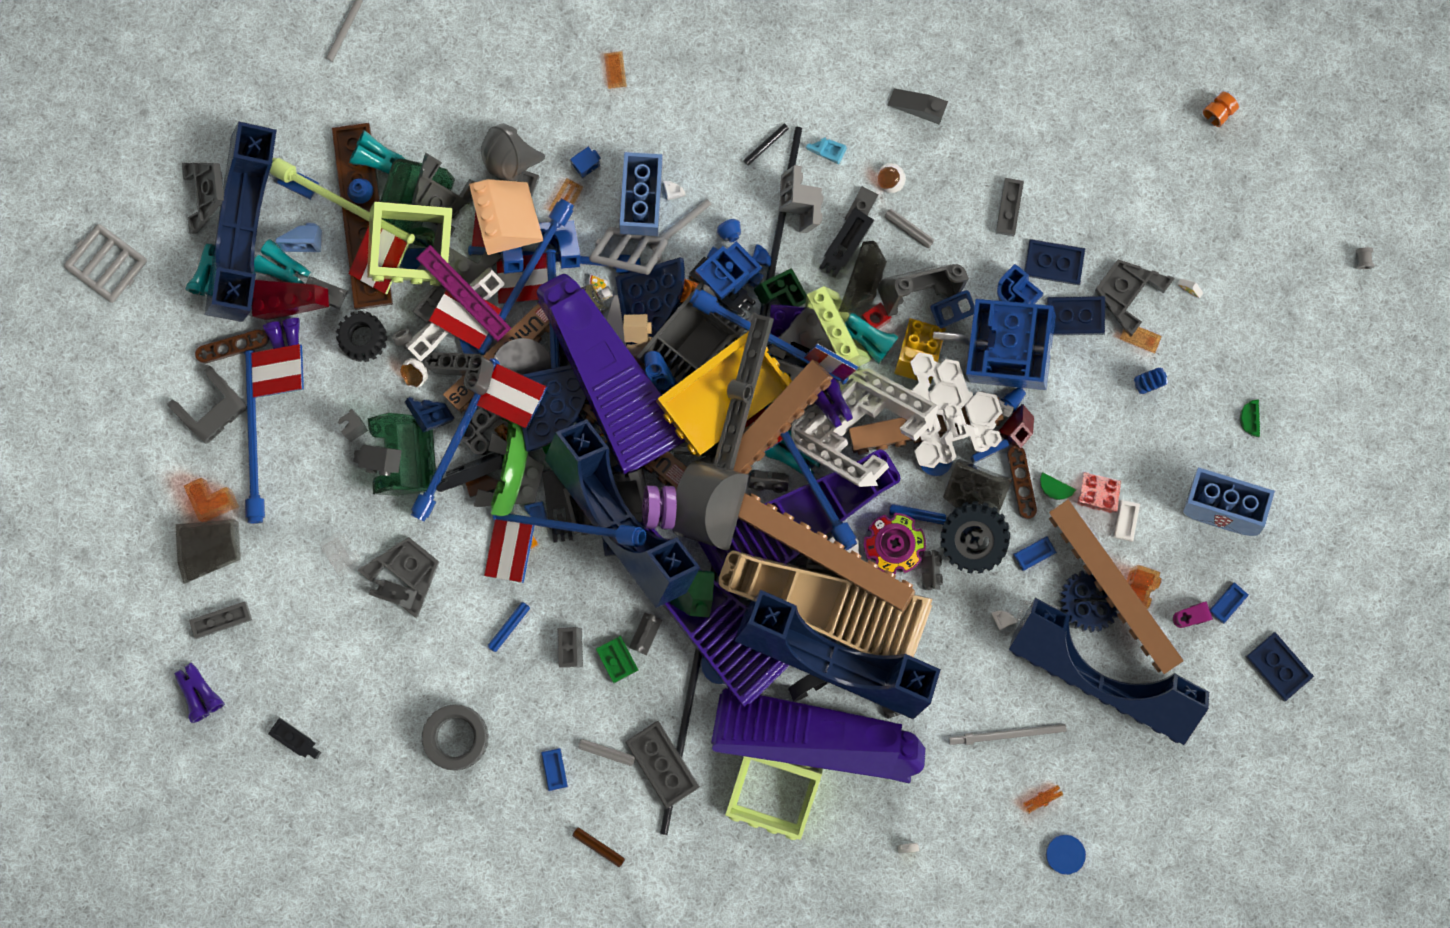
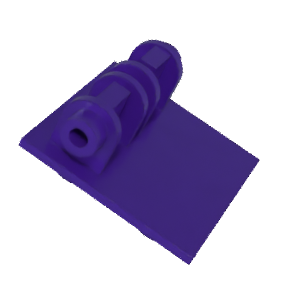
(783, 317)

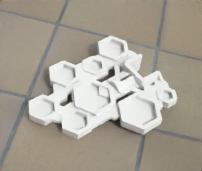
(950, 396)

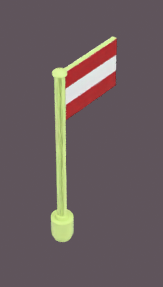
(392, 239)

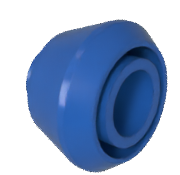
(360, 190)
(729, 230)

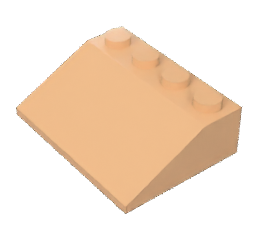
(505, 214)

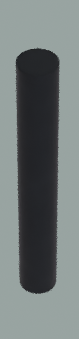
(766, 144)

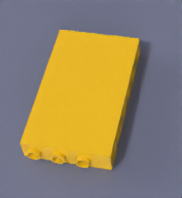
(701, 401)

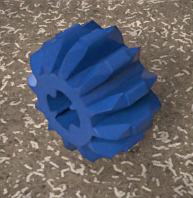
(1150, 380)

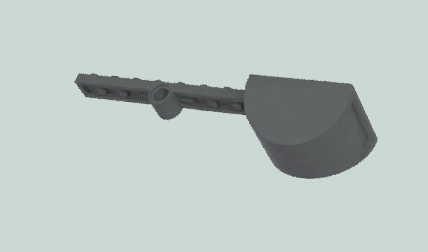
(713, 493)

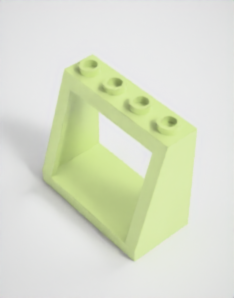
(411, 213)
(826, 306)
(770, 823)

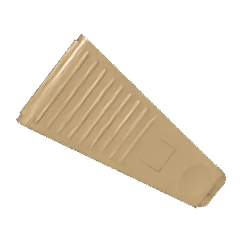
(831, 604)

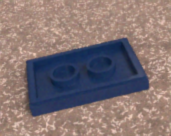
(1054, 262)
(1079, 315)
(1279, 666)

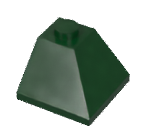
(698, 597)

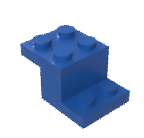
(728, 270)

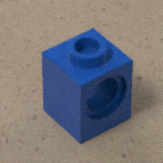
(586, 161)

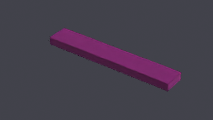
(463, 292)

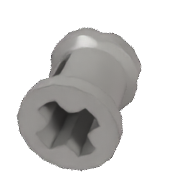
(1365, 258)

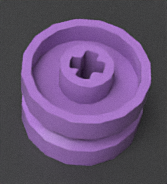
(659, 507)

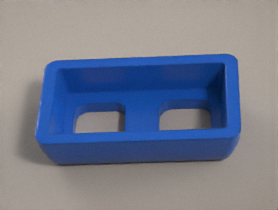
(953, 303)

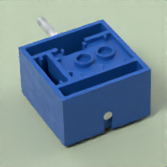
(1008, 344)

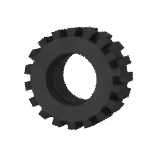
(365, 351)

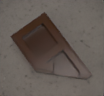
(483, 483)

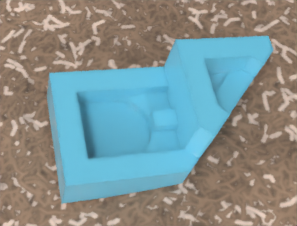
(828, 149)

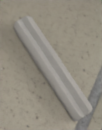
(909, 228)
(606, 752)

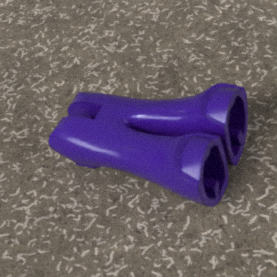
(275, 335)
(838, 407)
(195, 705)

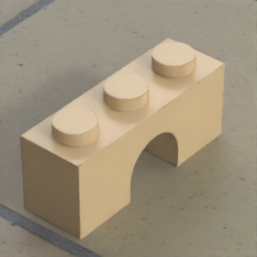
(637, 330)

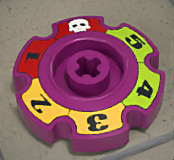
(887, 530)

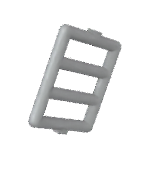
(630, 264)
(98, 286)

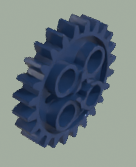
(1091, 618)

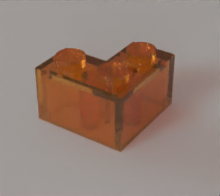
(209, 504)
(1143, 582)

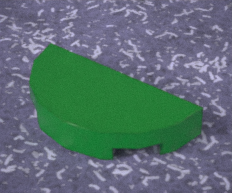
(1250, 418)
(1054, 488)

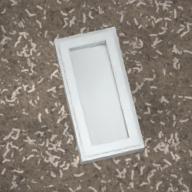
(1126, 520)

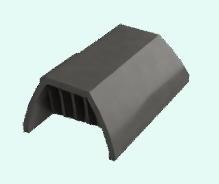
(692, 337)

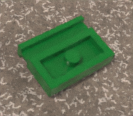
(617, 659)

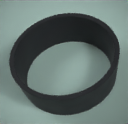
(799, 689)

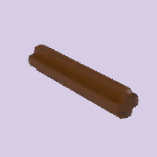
(598, 847)

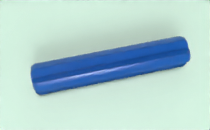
(918, 514)
(508, 627)

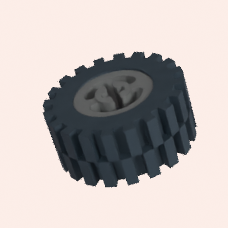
(993, 527)

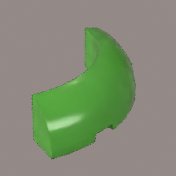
(512, 472)

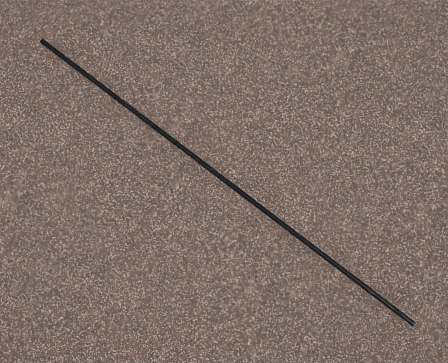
(697, 655)

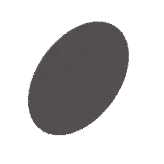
(524, 356)

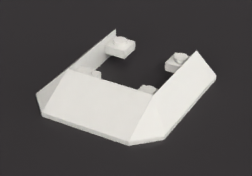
(869, 394)

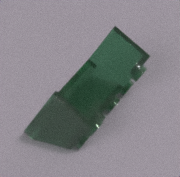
(400, 190)
(416, 459)

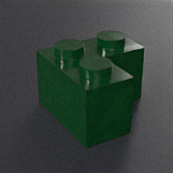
(782, 287)

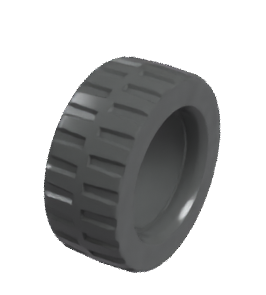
(430, 736)

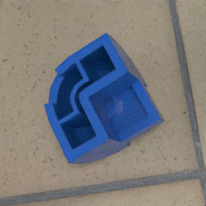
(1016, 287)

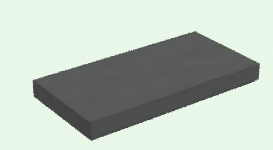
(662, 764)

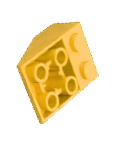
(917, 339)

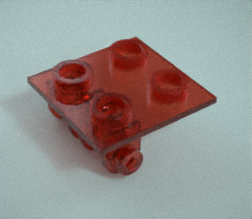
(1099, 492)

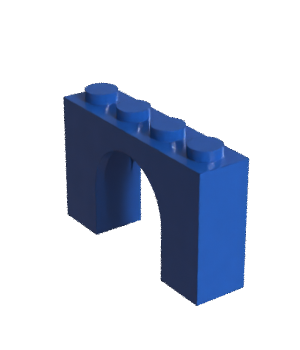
(563, 240)

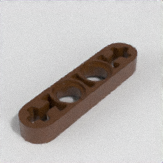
(232, 346)
(1022, 482)

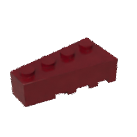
(284, 299)

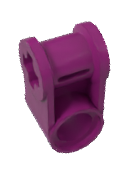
(1195, 615)

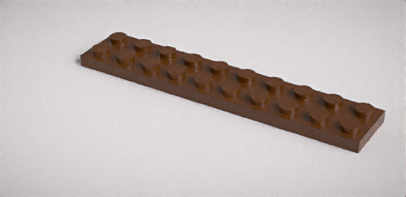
(355, 227)

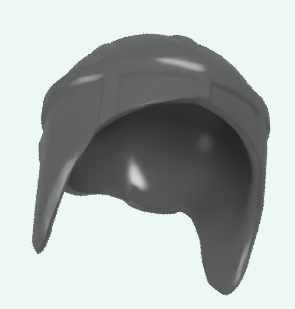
(507, 154)

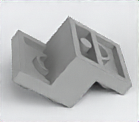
(800, 199)

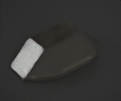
(864, 278)

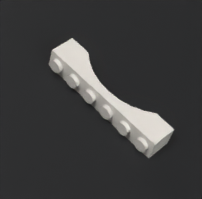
(431, 335)

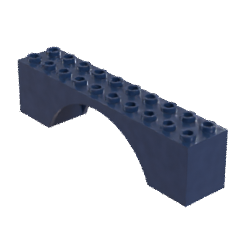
(234, 249)
(583, 466)
(888, 680)
(1167, 705)

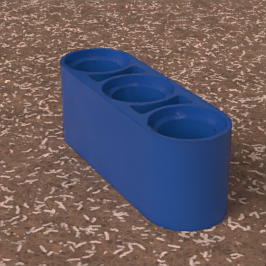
(659, 372)

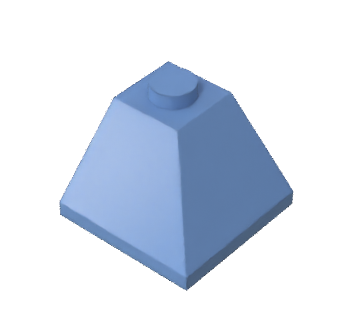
(301, 239)

